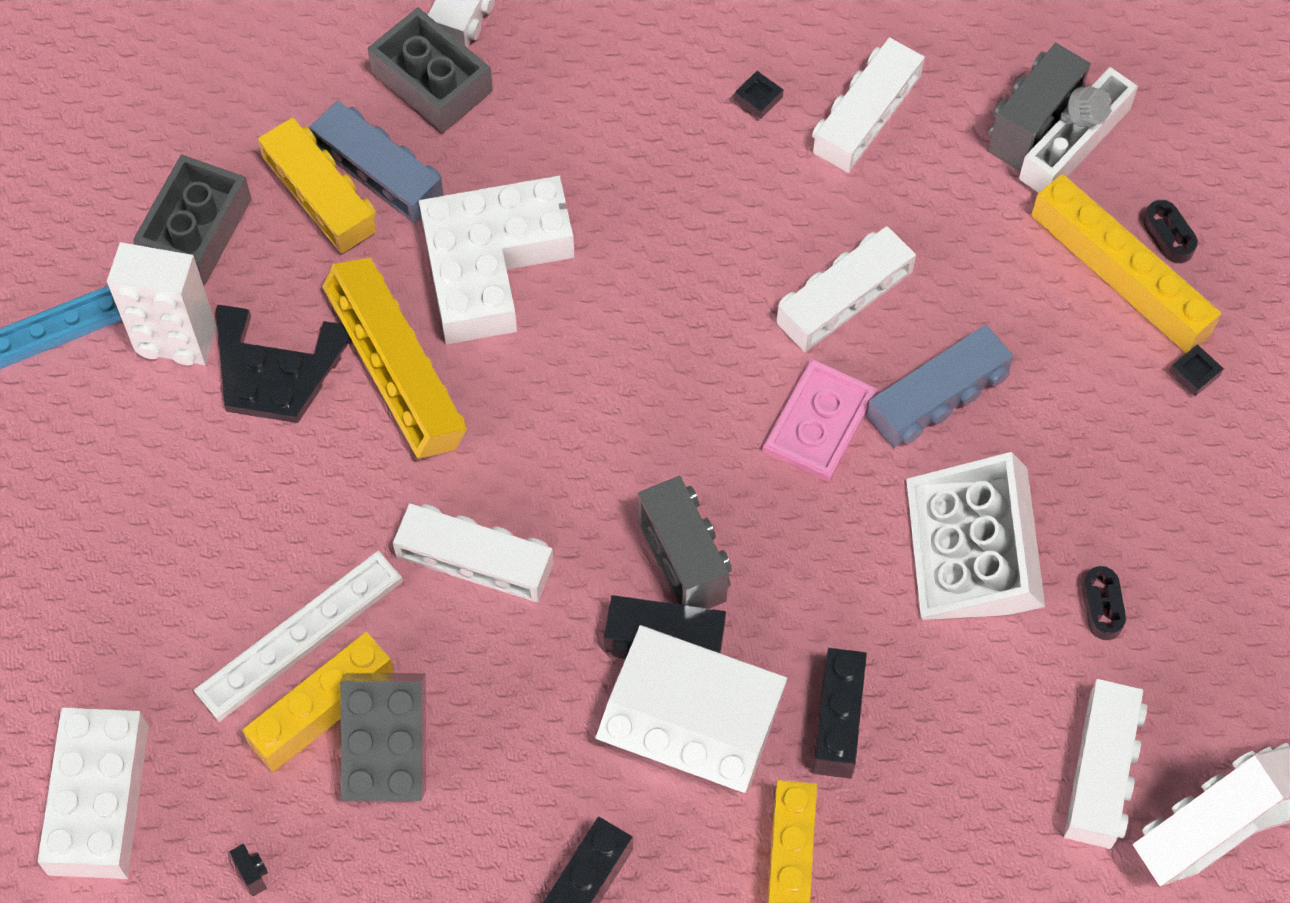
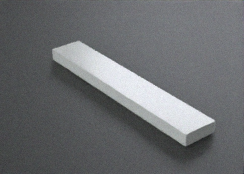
(298, 636)

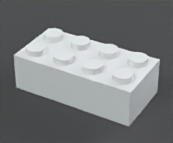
(162, 303)
(93, 793)

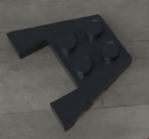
(269, 379)

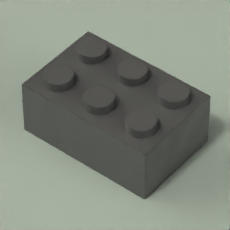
(430, 69)
(1036, 104)
(196, 212)
(684, 544)
(383, 736)

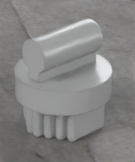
(1087, 107)

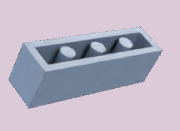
(376, 160)
(940, 386)

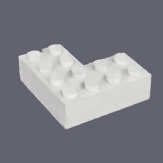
(481, 236)
(1221, 817)

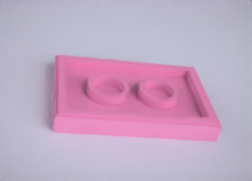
(819, 420)

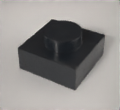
(758, 94)
(1196, 370)
(251, 868)

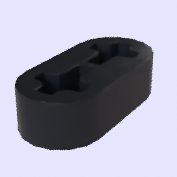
(1174, 229)
(1112, 602)

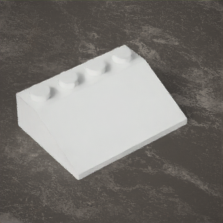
(975, 540)
(692, 709)

